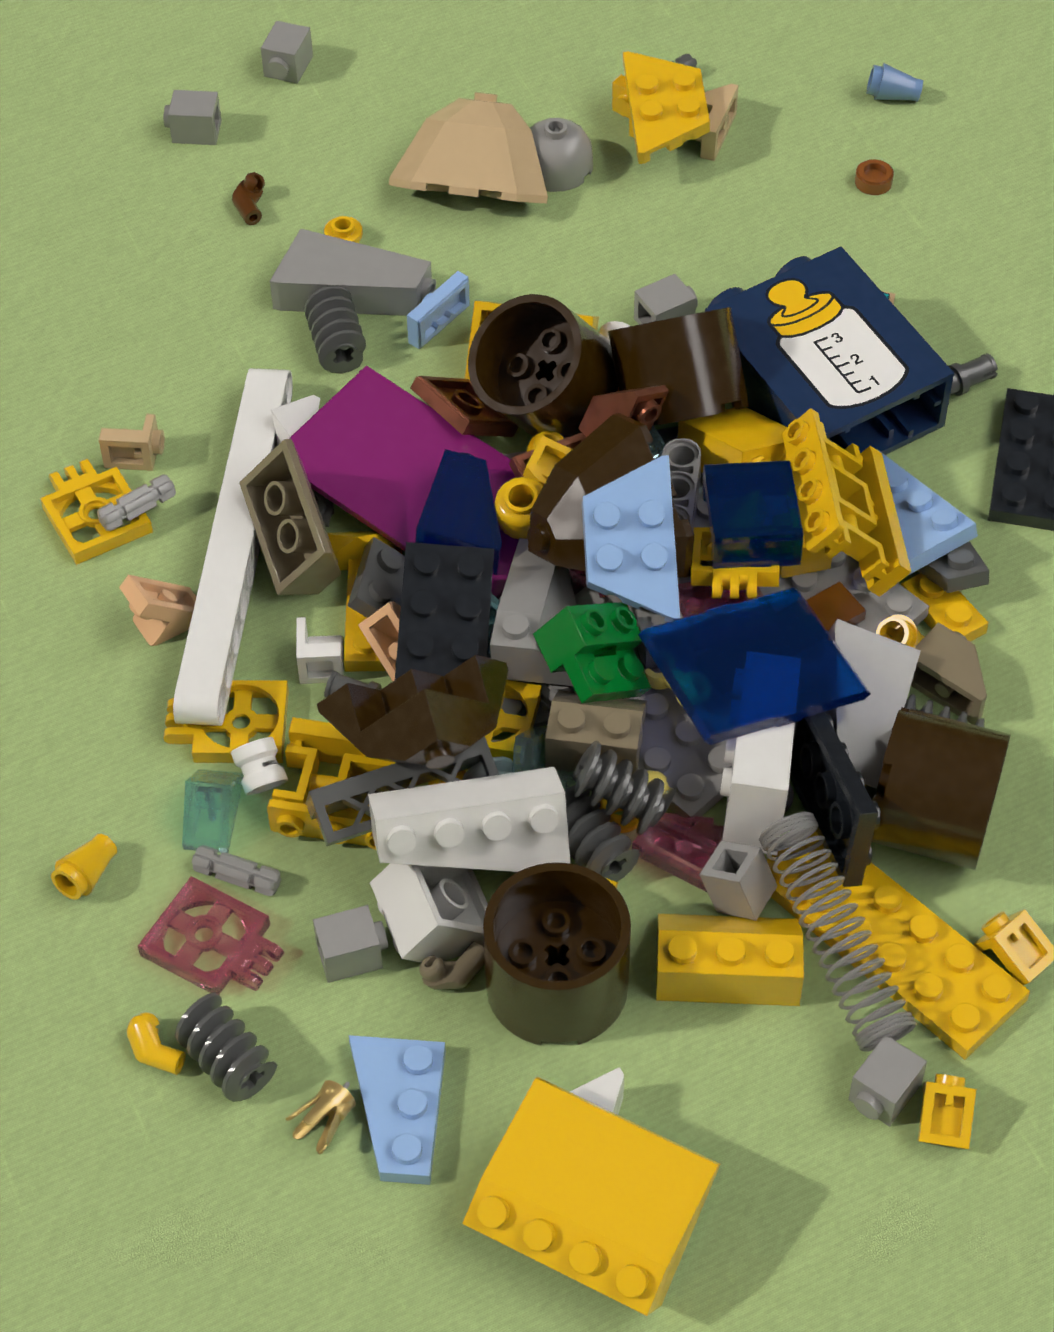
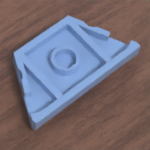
(633, 540)

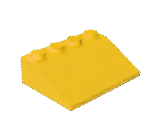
(592, 1196)

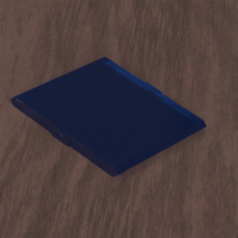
(753, 665)

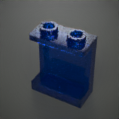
(753, 514)

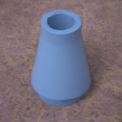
(893, 84)

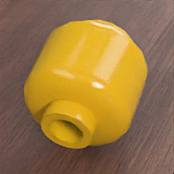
(514, 505)

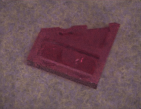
(680, 845)

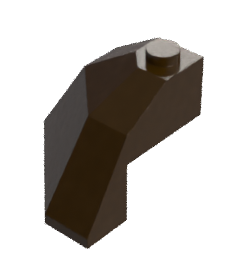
(600, 458)
(421, 713)

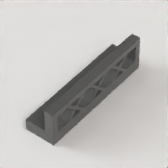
(355, 790)

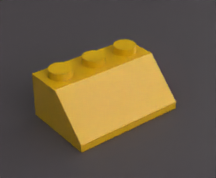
(729, 960)

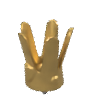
(331, 1101)

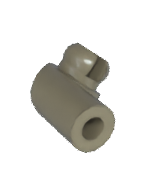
(453, 974)

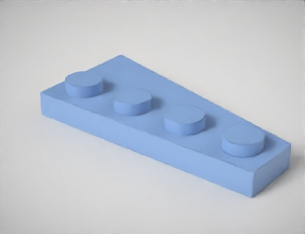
(926, 520)

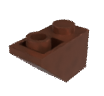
(639, 404)

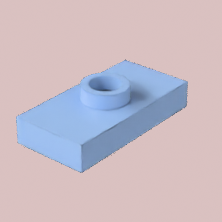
(438, 310)

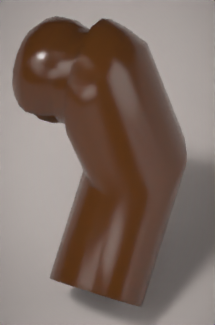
(247, 195)

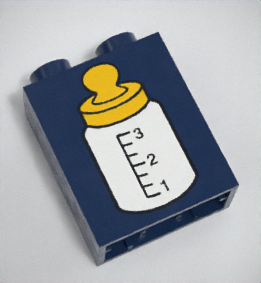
(838, 346)

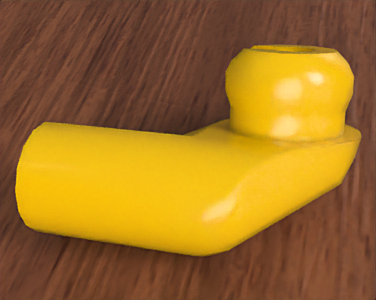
(148, 1047)

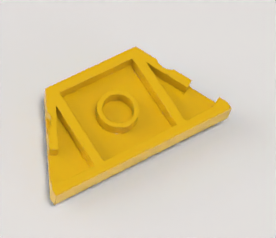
(664, 103)

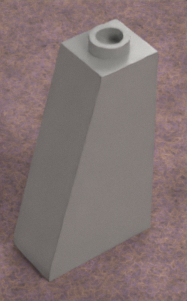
(376, 278)
(887, 673)

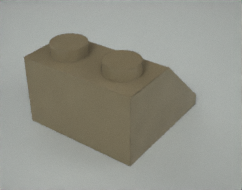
(576, 726)

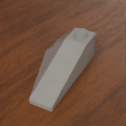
(530, 599)

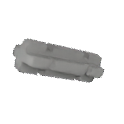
(136, 502)
(236, 870)

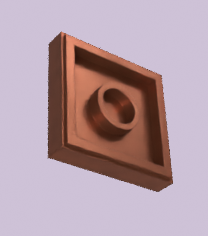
(461, 406)

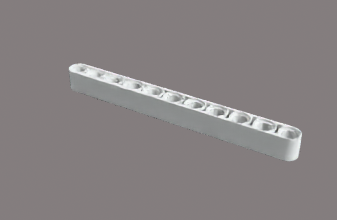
(229, 561)

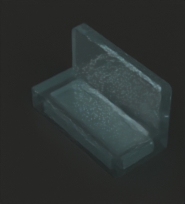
(530, 754)

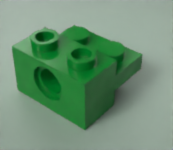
(595, 650)

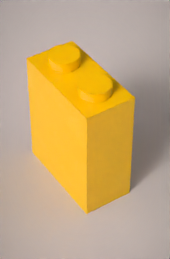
(735, 437)

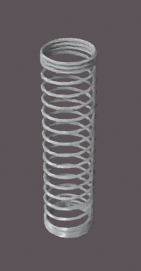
(800, 827)

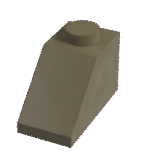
(950, 672)

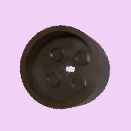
(690, 356)
(540, 364)
(938, 786)
(557, 953)

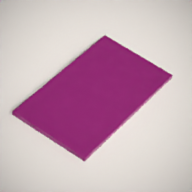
(379, 454)

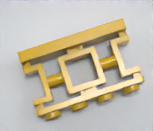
(846, 502)
(309, 744)

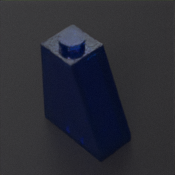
(461, 506)

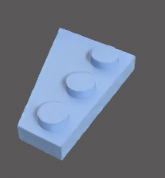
(401, 1102)

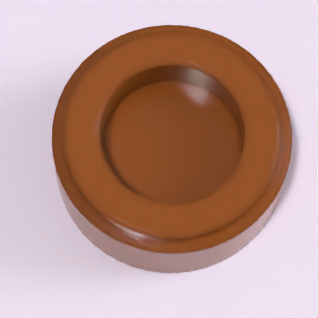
(874, 177)

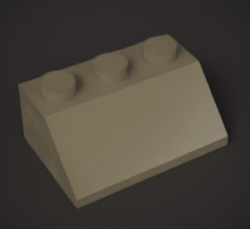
(289, 523)

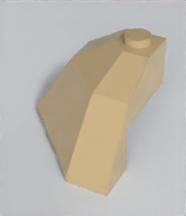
(473, 152)

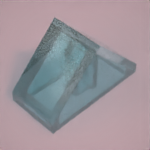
(210, 809)

